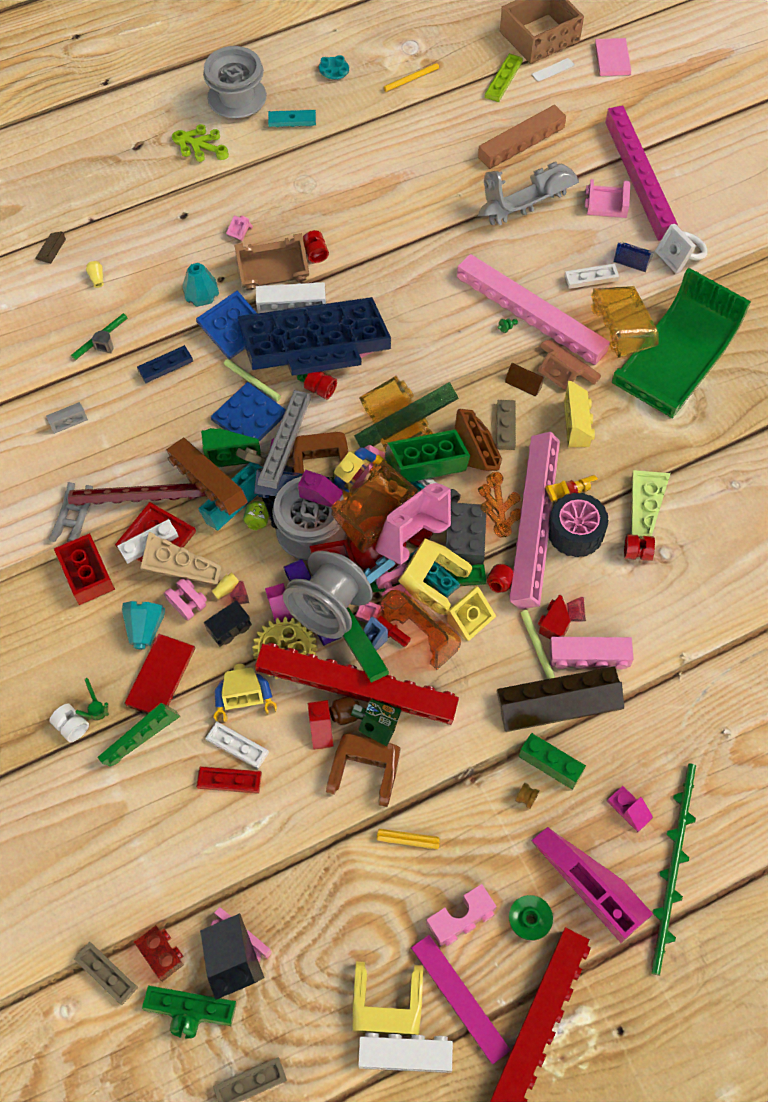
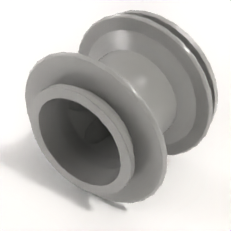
(234, 82)
(297, 538)
(324, 599)

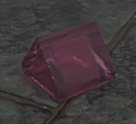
(239, 594)
(576, 609)

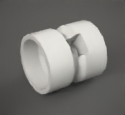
(69, 723)

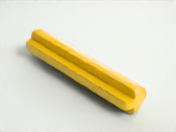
(408, 838)

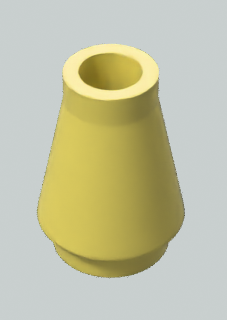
(95, 273)
(225, 586)

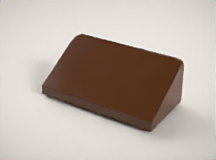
(524, 379)

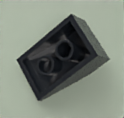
(229, 957)

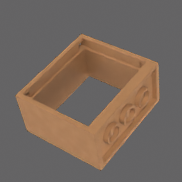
(533, 48)

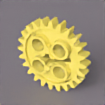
(276, 632)

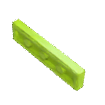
(503, 77)

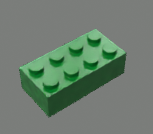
(428, 455)

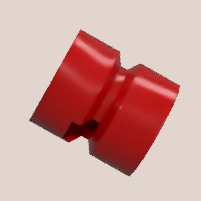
(315, 246)
(320, 383)
(633, 544)

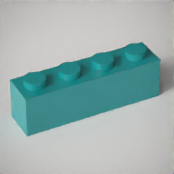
(246, 481)

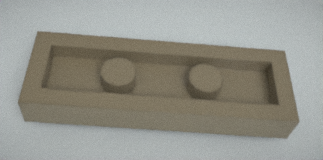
(506, 424)
(106, 973)
(251, 1082)

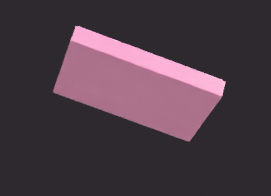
(612, 57)

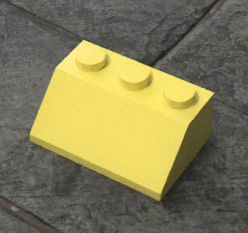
(578, 416)

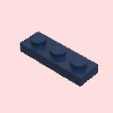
(165, 364)

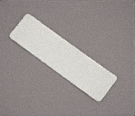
(553, 69)

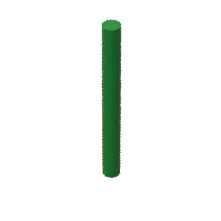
(89, 344)

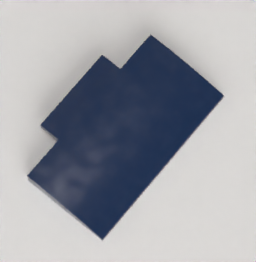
(314, 336)

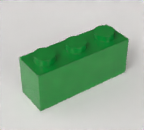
(552, 761)

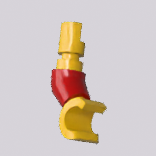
(558, 490)

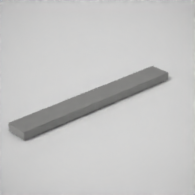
(284, 440)

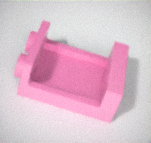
(607, 200)

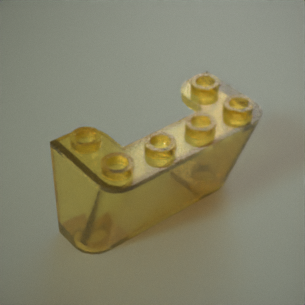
(626, 318)
(389, 399)

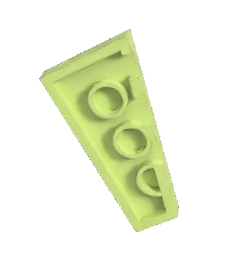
(647, 497)

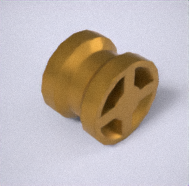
(527, 795)

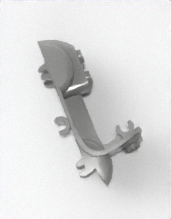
(544, 184)

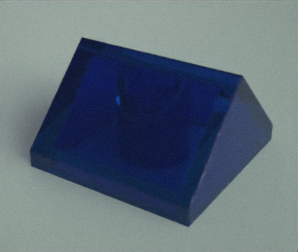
(633, 256)

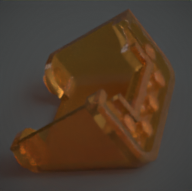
(368, 507)
(403, 606)

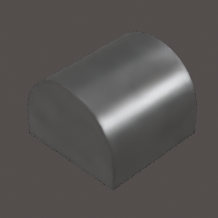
(102, 341)

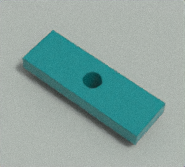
(292, 118)
(440, 579)

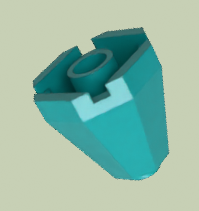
(199, 285)
(142, 622)

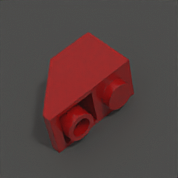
(556, 621)

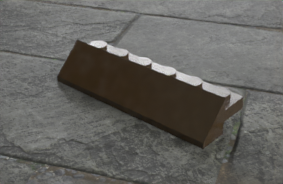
(560, 699)

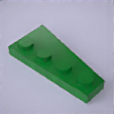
(145, 729)

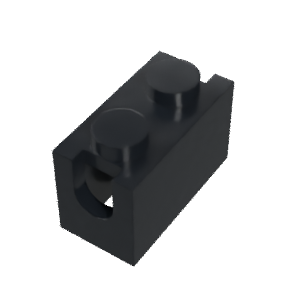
(228, 623)

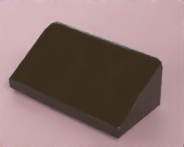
(51, 247)

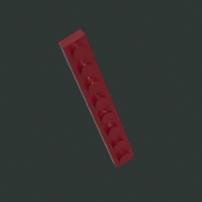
(134, 494)

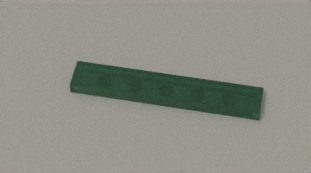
(407, 416)

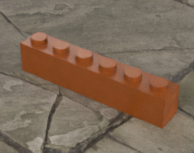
(206, 476)

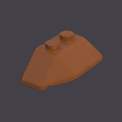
(477, 441)

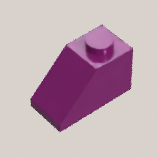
(318, 489)

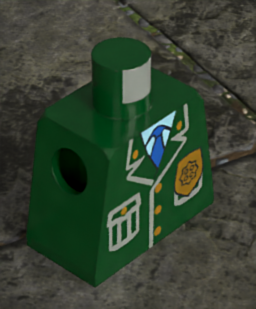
(377, 720)

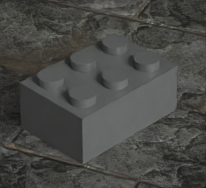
(467, 532)

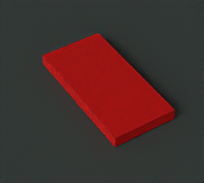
(160, 674)

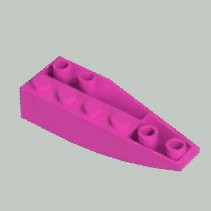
(596, 885)

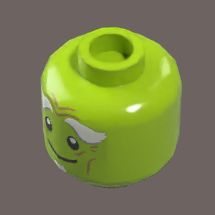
(256, 515)

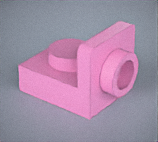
(239, 227)

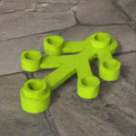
(181, 138)

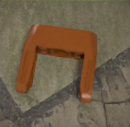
(318, 446)
(367, 752)

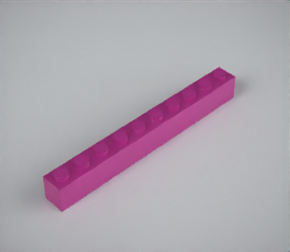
(640, 171)

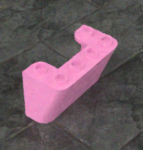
(426, 510)

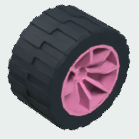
(577, 524)

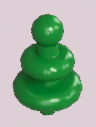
(505, 325)

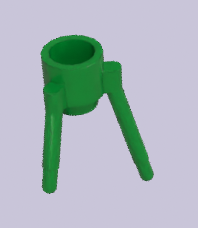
(95, 709)

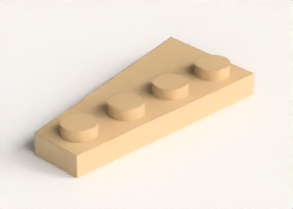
(170, 560)

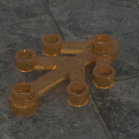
(502, 526)

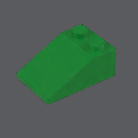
(222, 445)

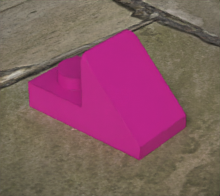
(277, 604)
(630, 808)

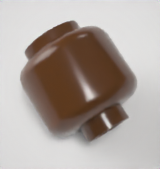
(341, 710)

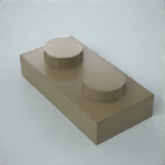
(250, 455)

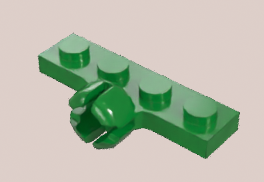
(188, 1009)

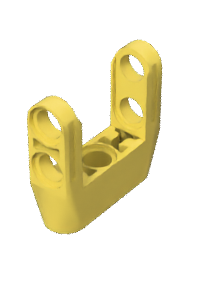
(419, 566)
(386, 1020)

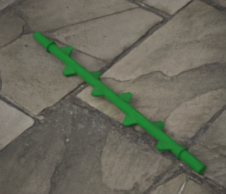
(670, 874)

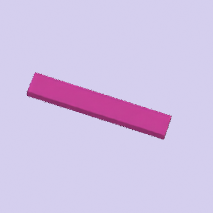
(461, 1000)

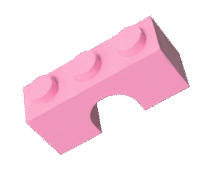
(446, 927)

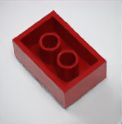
(84, 569)

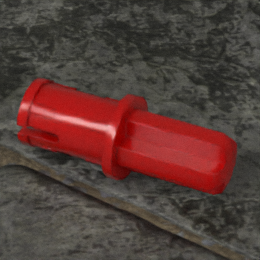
(395, 633)

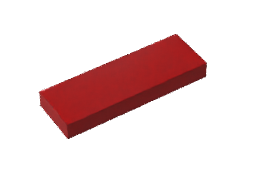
(229, 779)

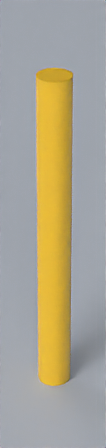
(411, 77)

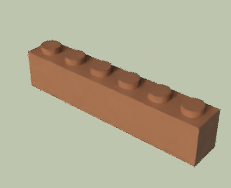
(521, 136)

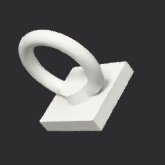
(678, 246)

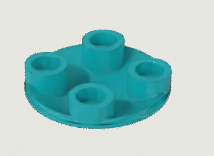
(333, 67)

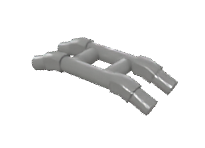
(62, 521)

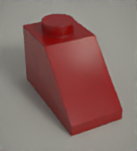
(320, 724)

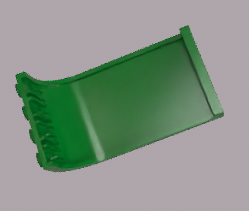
(689, 344)

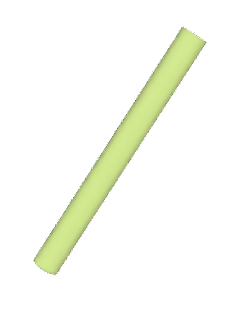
(252, 380)
(537, 644)

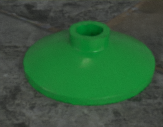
(538, 909)

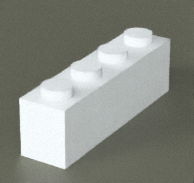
(289, 296)
(405, 1054)

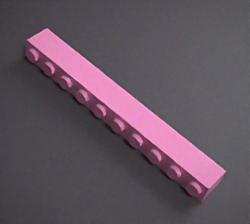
(533, 309)
(534, 522)

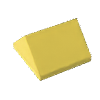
(470, 614)

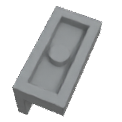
(67, 417)

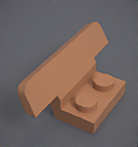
(563, 366)

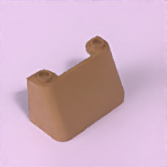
(272, 262)

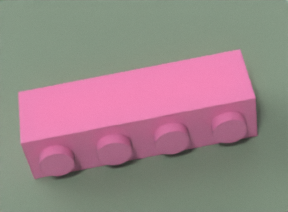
(591, 652)

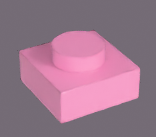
(367, 611)

